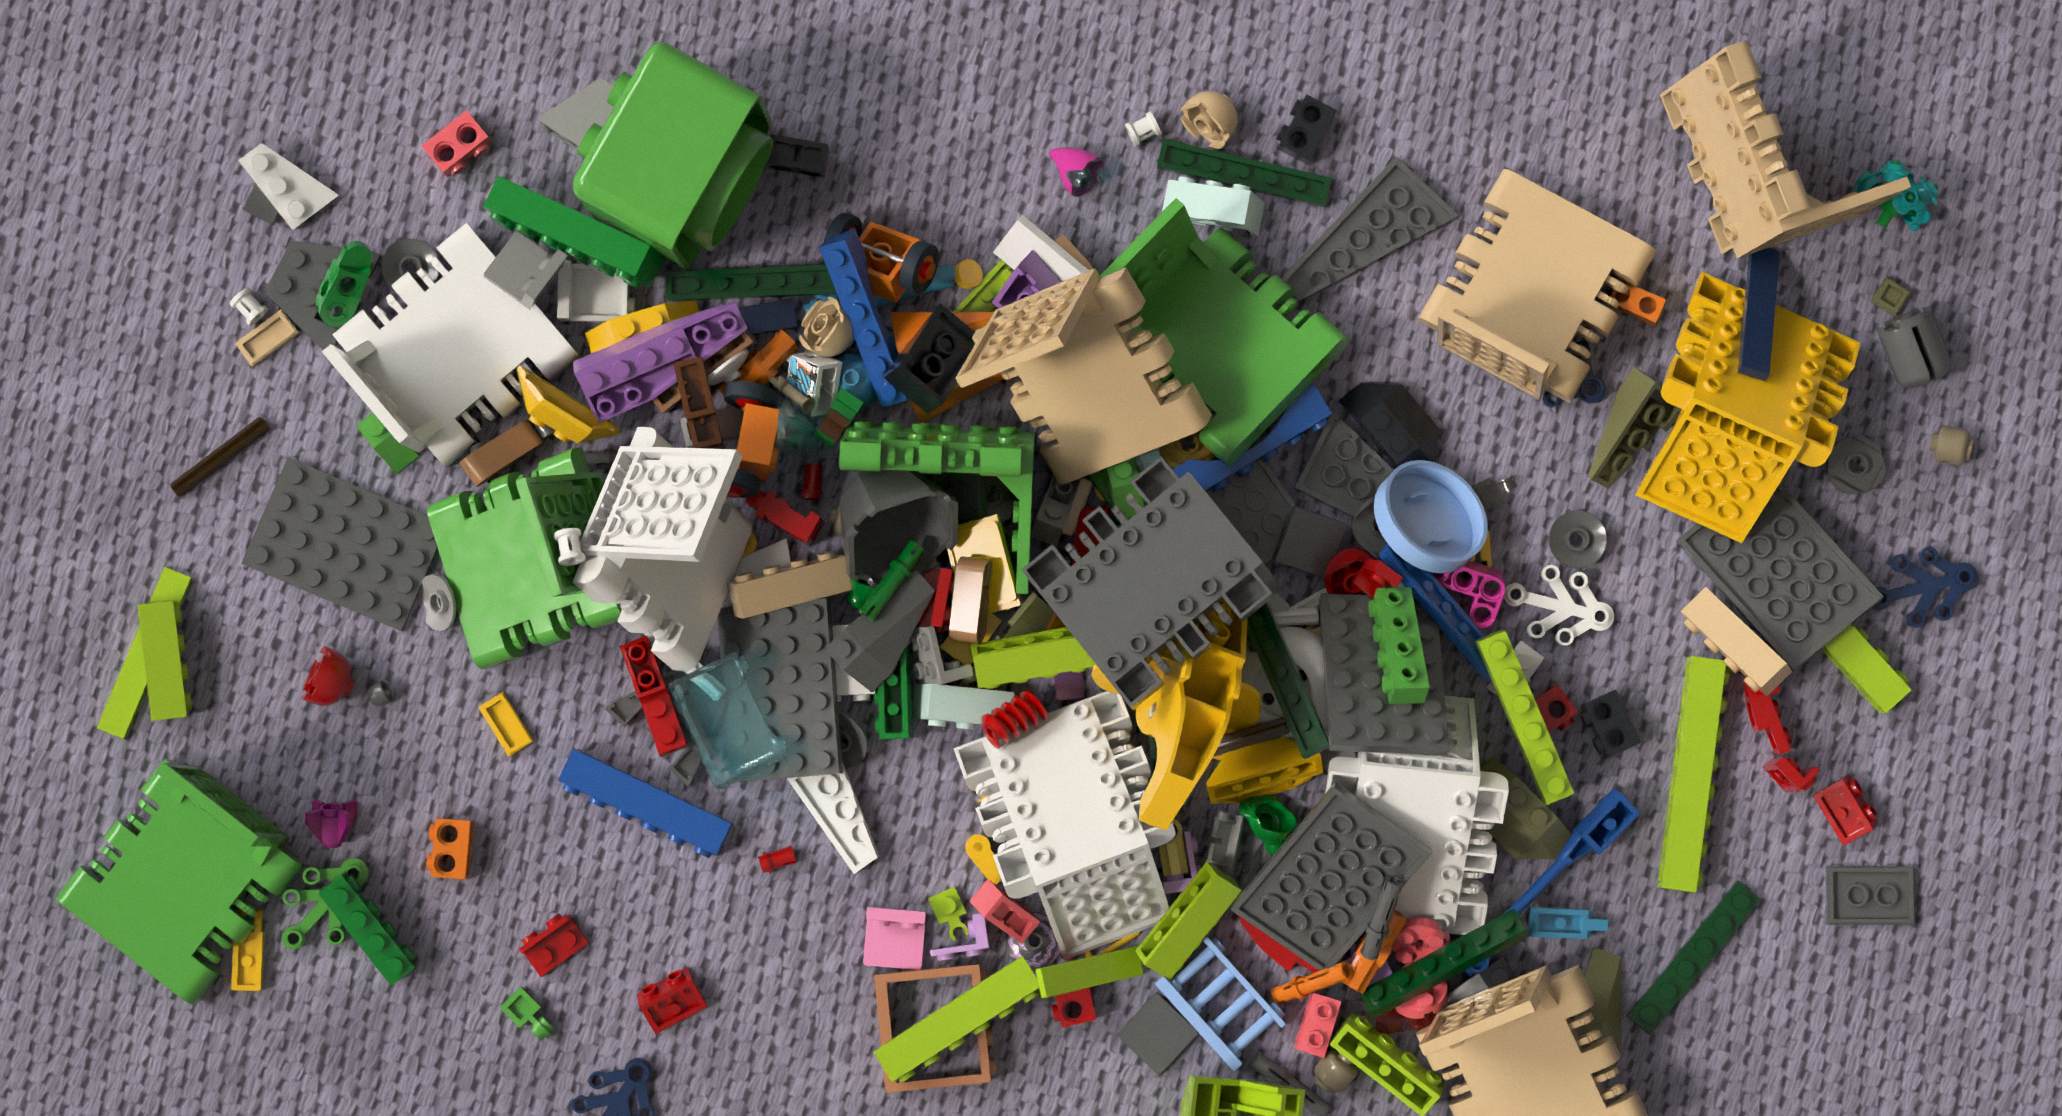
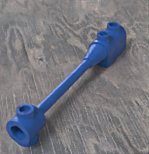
(1591, 834)

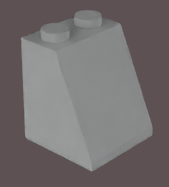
(577, 113)

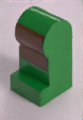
(838, 417)

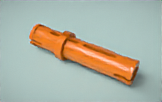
(1301, 987)

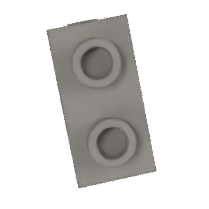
(1227, 833)

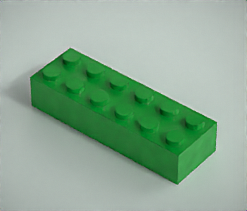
(574, 233)

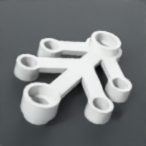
(1563, 606)

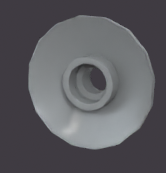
(439, 602)

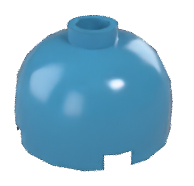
(856, 379)

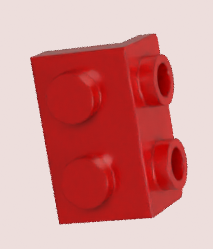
(938, 611)

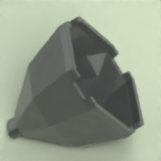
(888, 510)

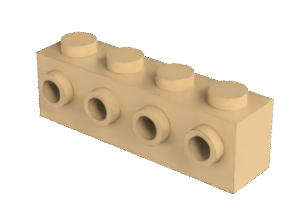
(789, 585)
(1736, 641)

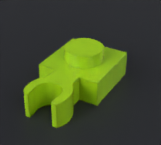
(948, 908)

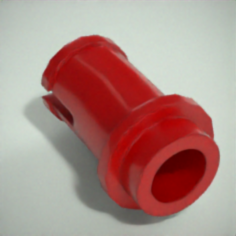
(812, 482)
(776, 859)

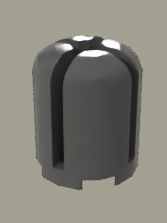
(1915, 348)

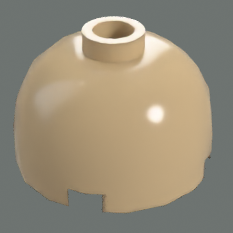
(1211, 116)
(826, 329)

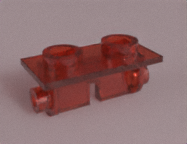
(1392, 1022)

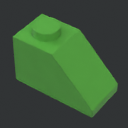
(385, 444)
(1118, 486)

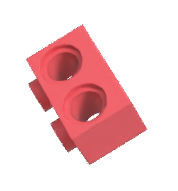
(452, 138)
(1004, 911)
(1317, 1024)

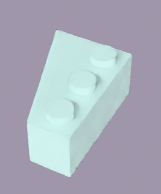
(1217, 204)
(955, 704)

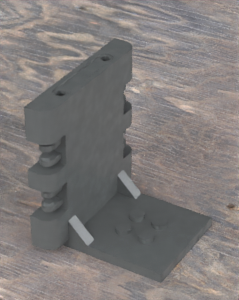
(1152, 580)

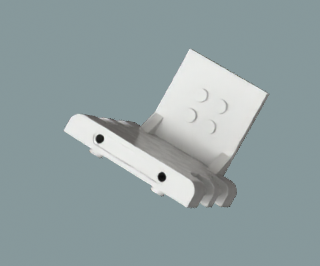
(446, 351)
(665, 543)
(1443, 806)
(1072, 821)

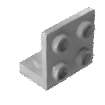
(524, 269)
(928, 661)

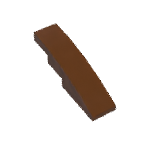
(698, 404)

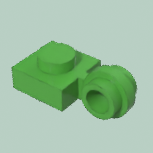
(522, 1008)

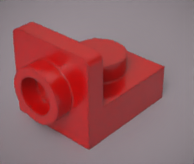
(1375, 575)

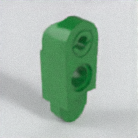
(352, 262)

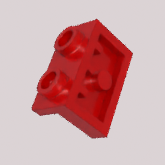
(1787, 774)
(1846, 809)
(554, 944)
(670, 1000)

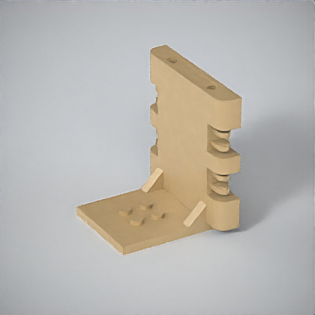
(1743, 162)
(1535, 288)
(1086, 373)
(1525, 1051)

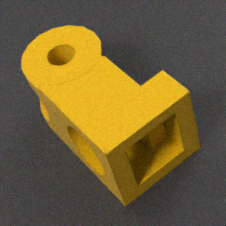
(980, 852)

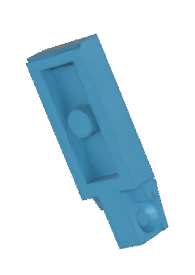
(1564, 923)

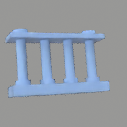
(1192, 1008)

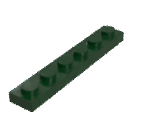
(1233, 169)
(748, 283)
(1286, 682)
(1693, 957)
(1444, 963)

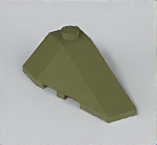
(1632, 420)
(1030, 618)
(1604, 981)

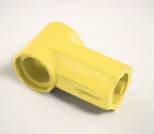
(1173, 854)

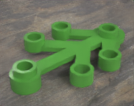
(321, 907)

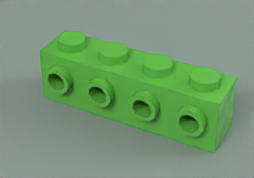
(1399, 645)

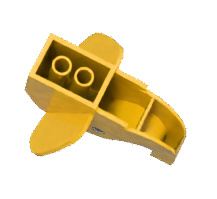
(1192, 714)

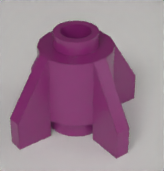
(331, 821)

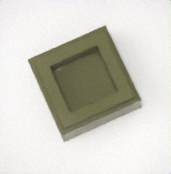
(1890, 296)

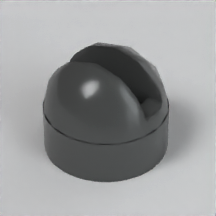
(378, 694)

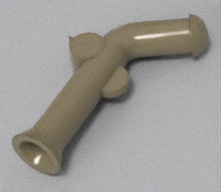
(780, 384)

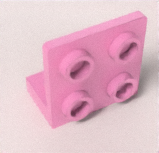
(894, 938)

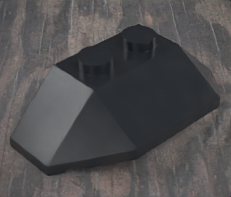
(1393, 422)

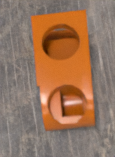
(1640, 304)

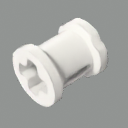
(1143, 129)
(248, 306)
(567, 556)

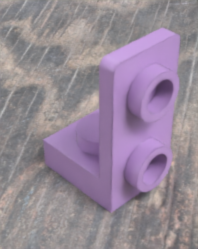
(1178, 883)
(977, 930)

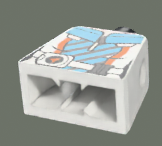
(815, 378)

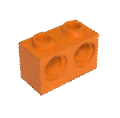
(459, 849)

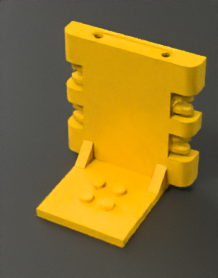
(1736, 429)

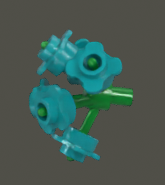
(1908, 203)

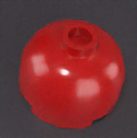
(1342, 570)
(328, 679)

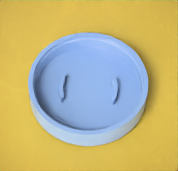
(1430, 516)

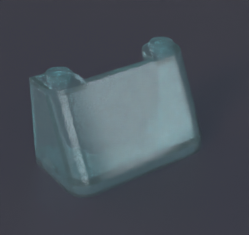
(725, 721)

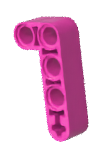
(1475, 587)

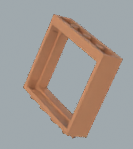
(985, 1037)

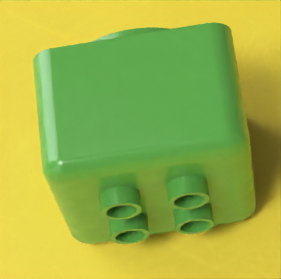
(674, 155)

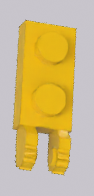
(249, 958)

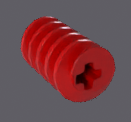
(1011, 716)

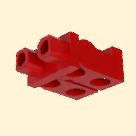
(777, 511)

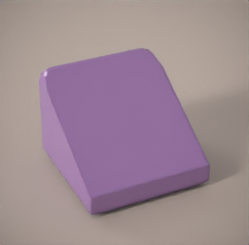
(1069, 686)

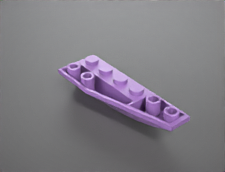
(643, 364)

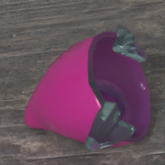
(1079, 169)

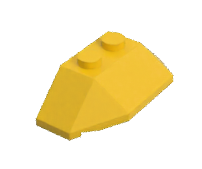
(637, 322)
(561, 411)
(1261, 771)

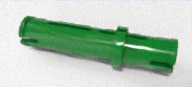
(898, 571)

